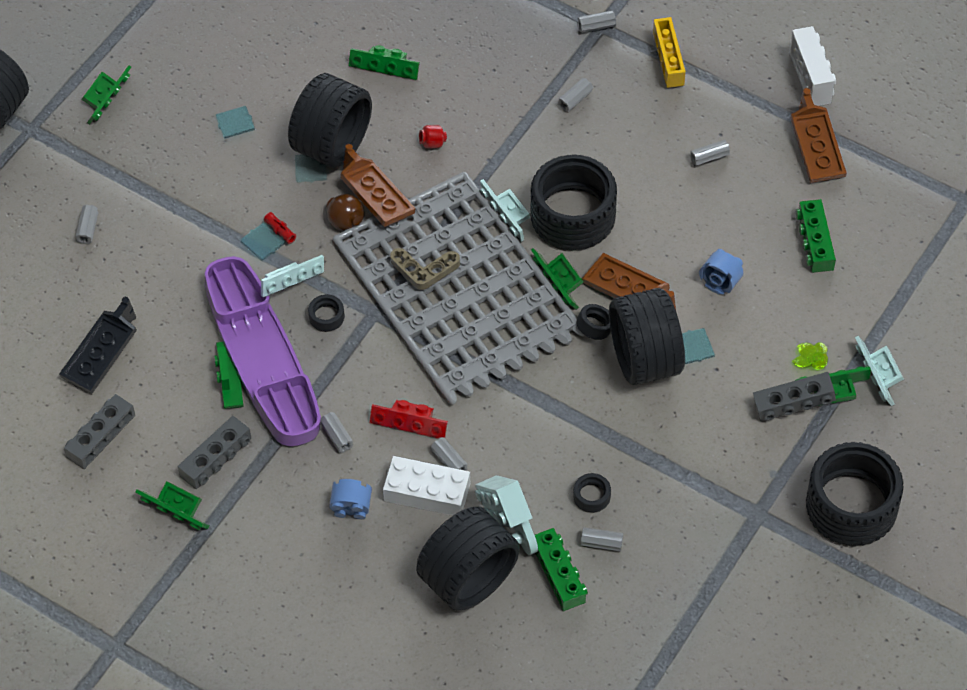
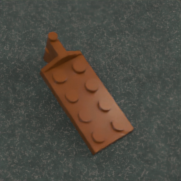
(817, 141)
(374, 188)
(621, 279)

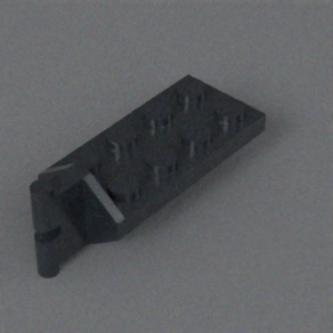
(100, 347)

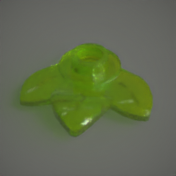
(812, 356)

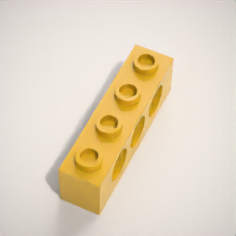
(669, 52)

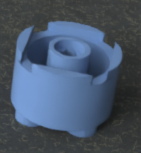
(721, 272)
(350, 498)

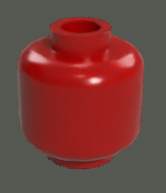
(432, 136)

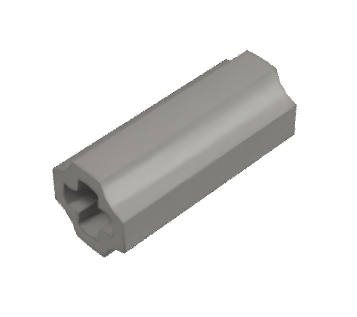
(597, 21)
(575, 94)
(710, 152)
(87, 224)
(336, 432)
(448, 455)
(602, 539)

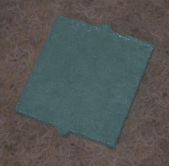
(235, 122)
(309, 169)
(262, 241)
(697, 346)

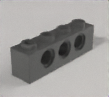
(800, 388)
(110, 428)
(217, 442)

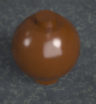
(344, 212)

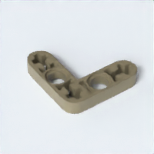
(426, 272)

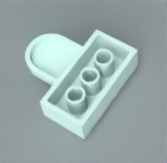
(507, 504)

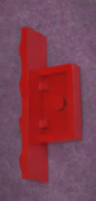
(409, 418)

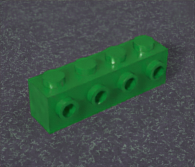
(816, 236)
(559, 570)

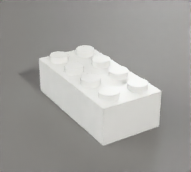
(812, 65)
(426, 486)

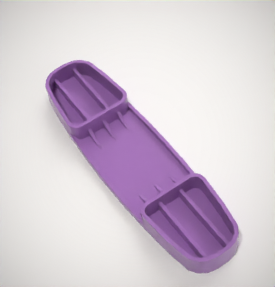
(261, 352)

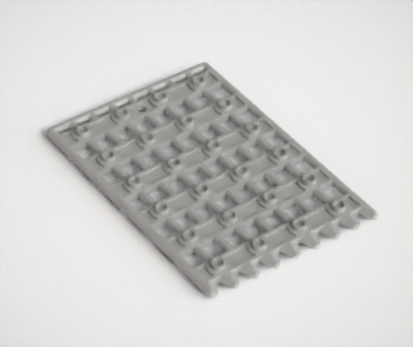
(452, 306)

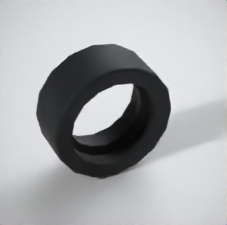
(322, 301)
(589, 329)
(592, 479)

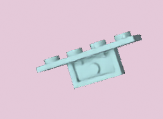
(509, 207)
(291, 275)
(883, 368)

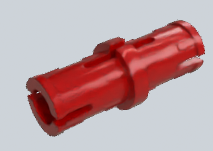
(280, 228)

